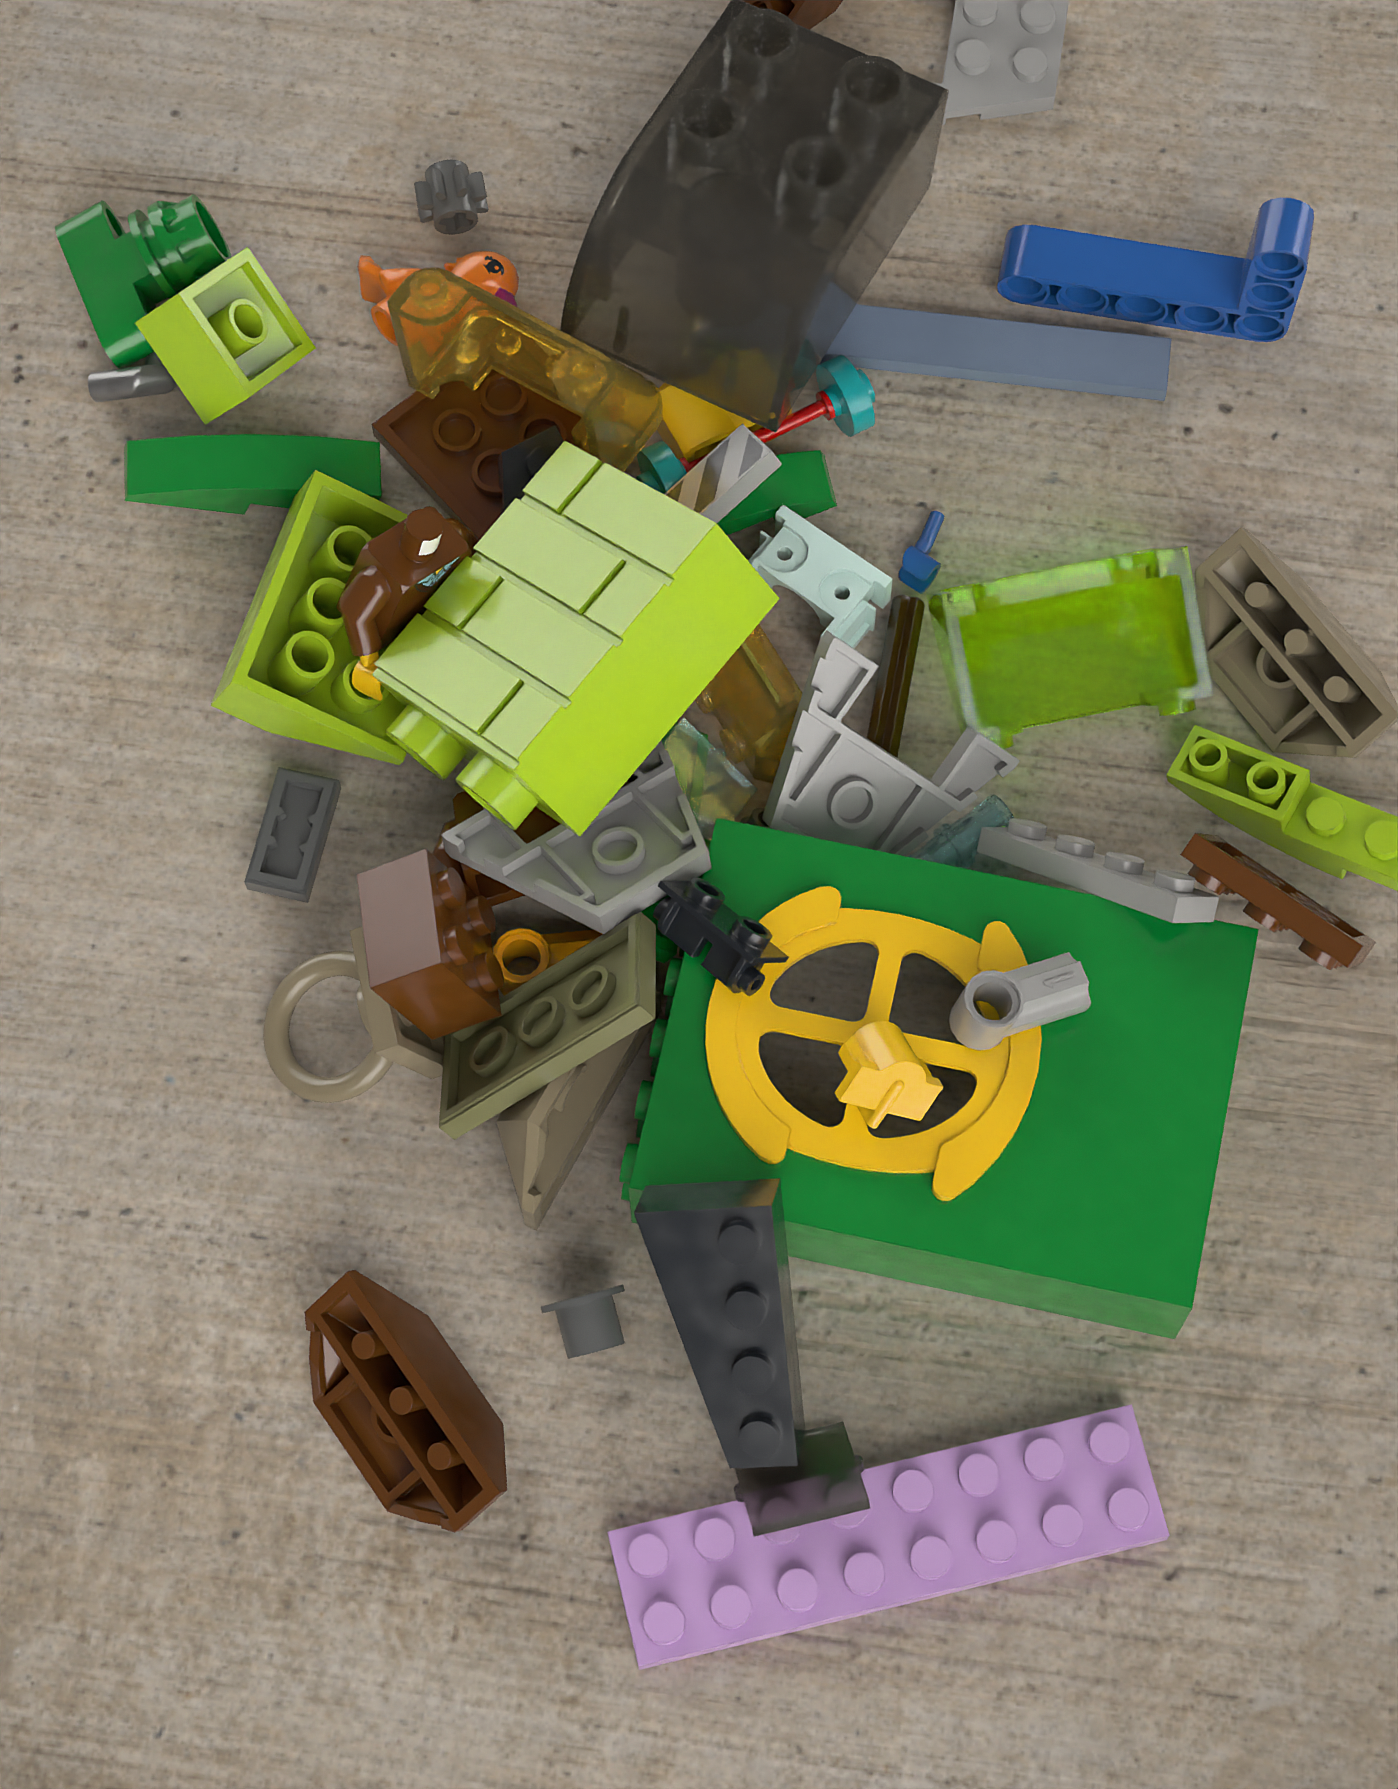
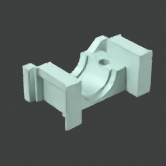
(822, 574)

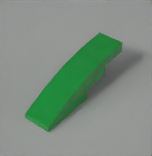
(243, 469)

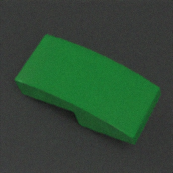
(799, 484)

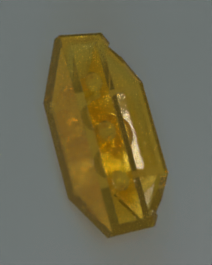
(754, 705)

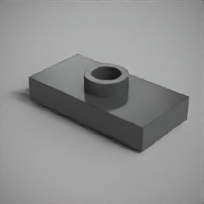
(293, 834)

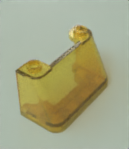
(463, 332)

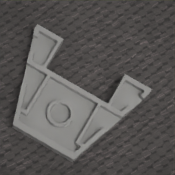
(1003, 57)
(854, 791)
(612, 867)

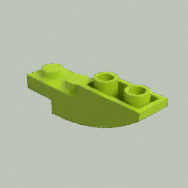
(1285, 809)

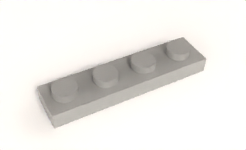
(1112, 877)

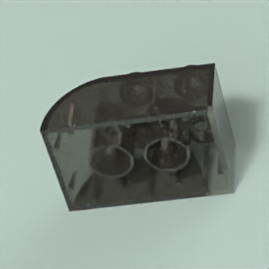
(754, 212)

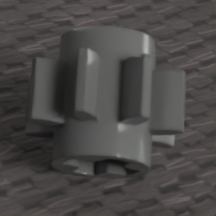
(451, 197)

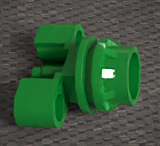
(132, 271)

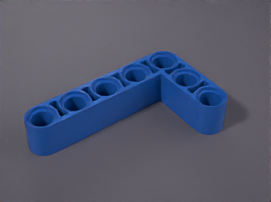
(1167, 284)

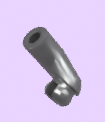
(131, 381)

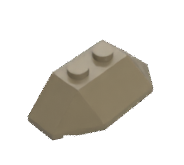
(1287, 656)
(552, 1125)

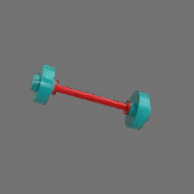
(843, 396)

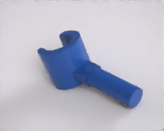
(919, 568)

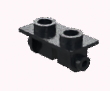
(739, 943)

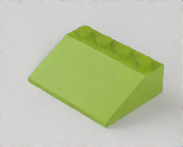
(293, 650)

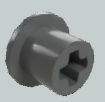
(588, 1322)

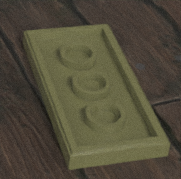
(550, 1025)

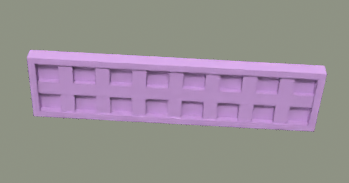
(929, 1532)

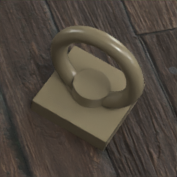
(391, 1033)

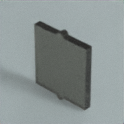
(818, 1489)

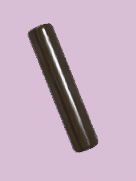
(896, 673)

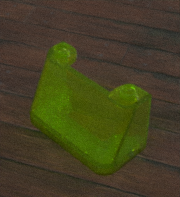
(1072, 642)

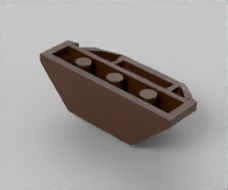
(404, 1405)

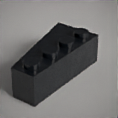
(732, 1302)

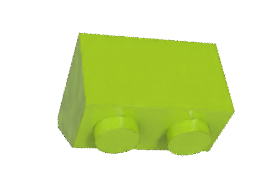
(226, 336)

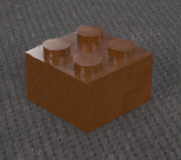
(429, 944)

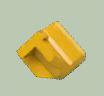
(885, 1075)

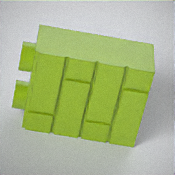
(569, 642)

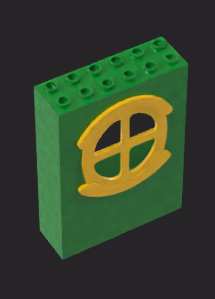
(1087, 1141)

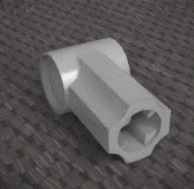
(1022, 1000)

